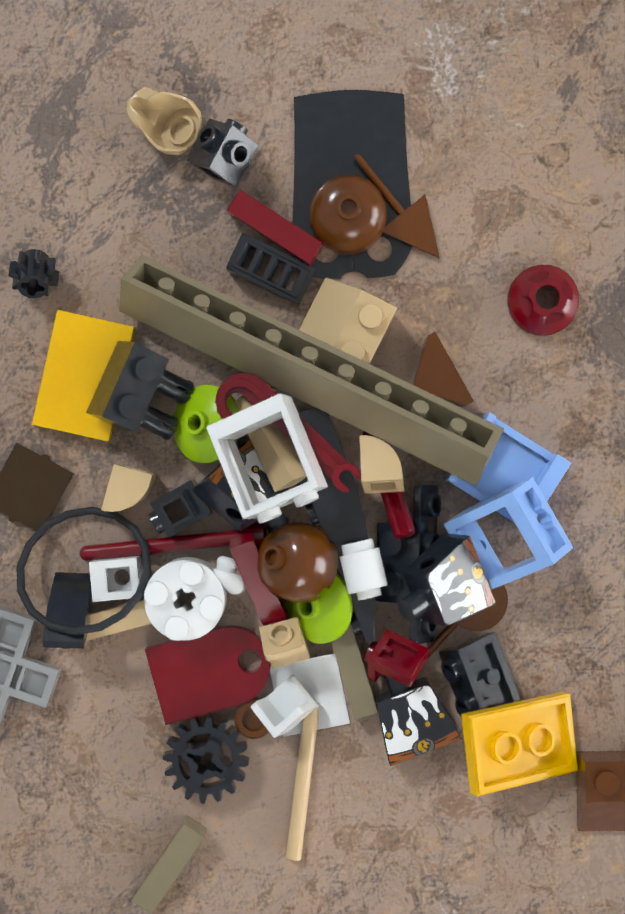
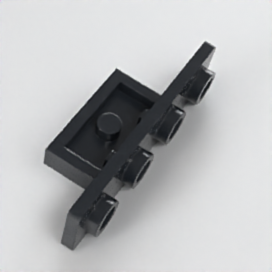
(400, 553)

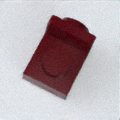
(395, 658)

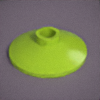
(195, 441)
(328, 616)

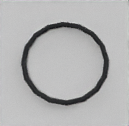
(112, 619)

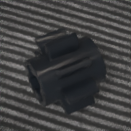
(33, 273)

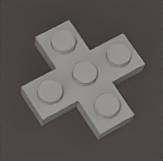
(20, 674)

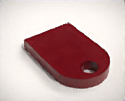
(206, 672)

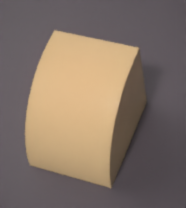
(379, 466)
(127, 488)

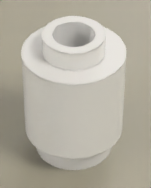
(363, 569)

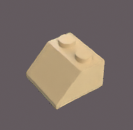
(348, 319)

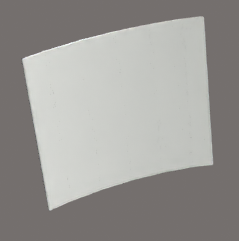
(323, 682)

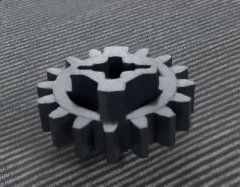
(219, 765)

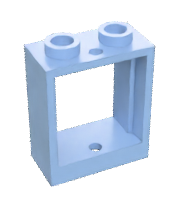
(524, 505)

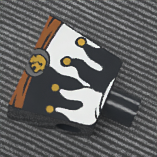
(218, 495)
(446, 583)
(413, 720)

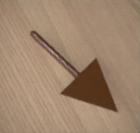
(413, 224)

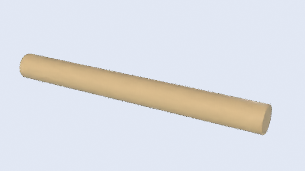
(302, 785)

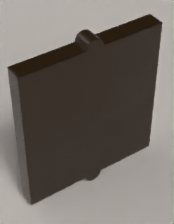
(31, 486)

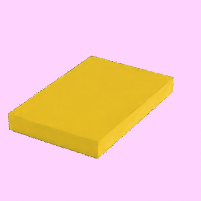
(72, 372)
(519, 743)

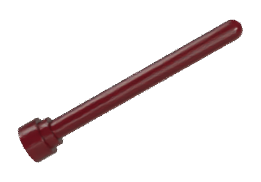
(171, 544)

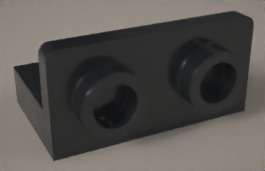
(478, 674)

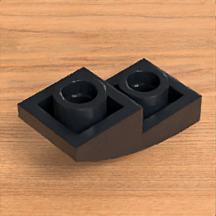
(70, 606)

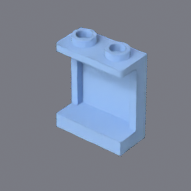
(513, 462)

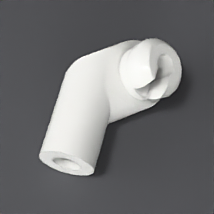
(226, 574)

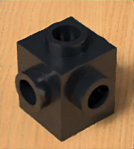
(223, 151)

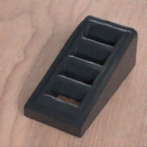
(239, 254)

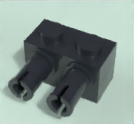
(128, 388)

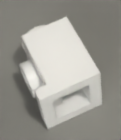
(104, 578)

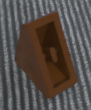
(438, 374)

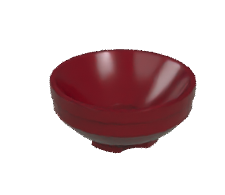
(526, 311)

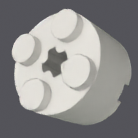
(177, 619)

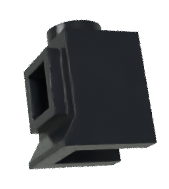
(194, 505)

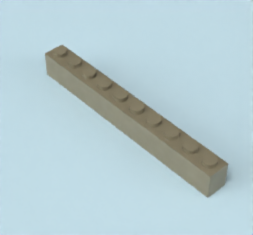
(309, 369)

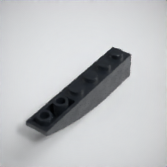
(341, 517)

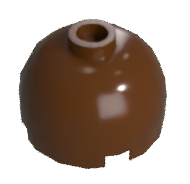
(347, 214)
(297, 562)

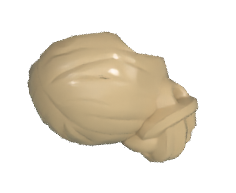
(165, 119)

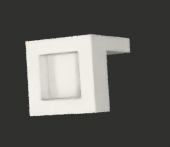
(284, 707)

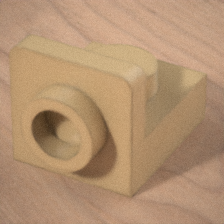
(284, 643)

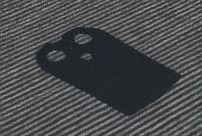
(326, 138)

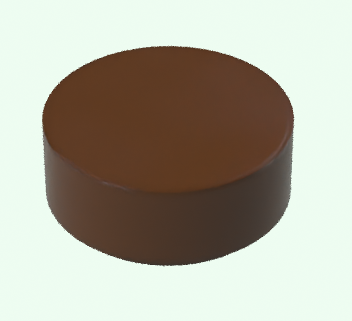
(248, 722)

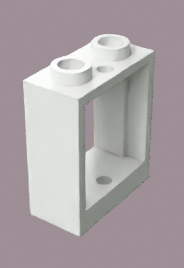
(246, 421)

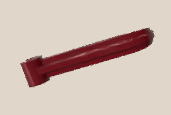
(257, 391)

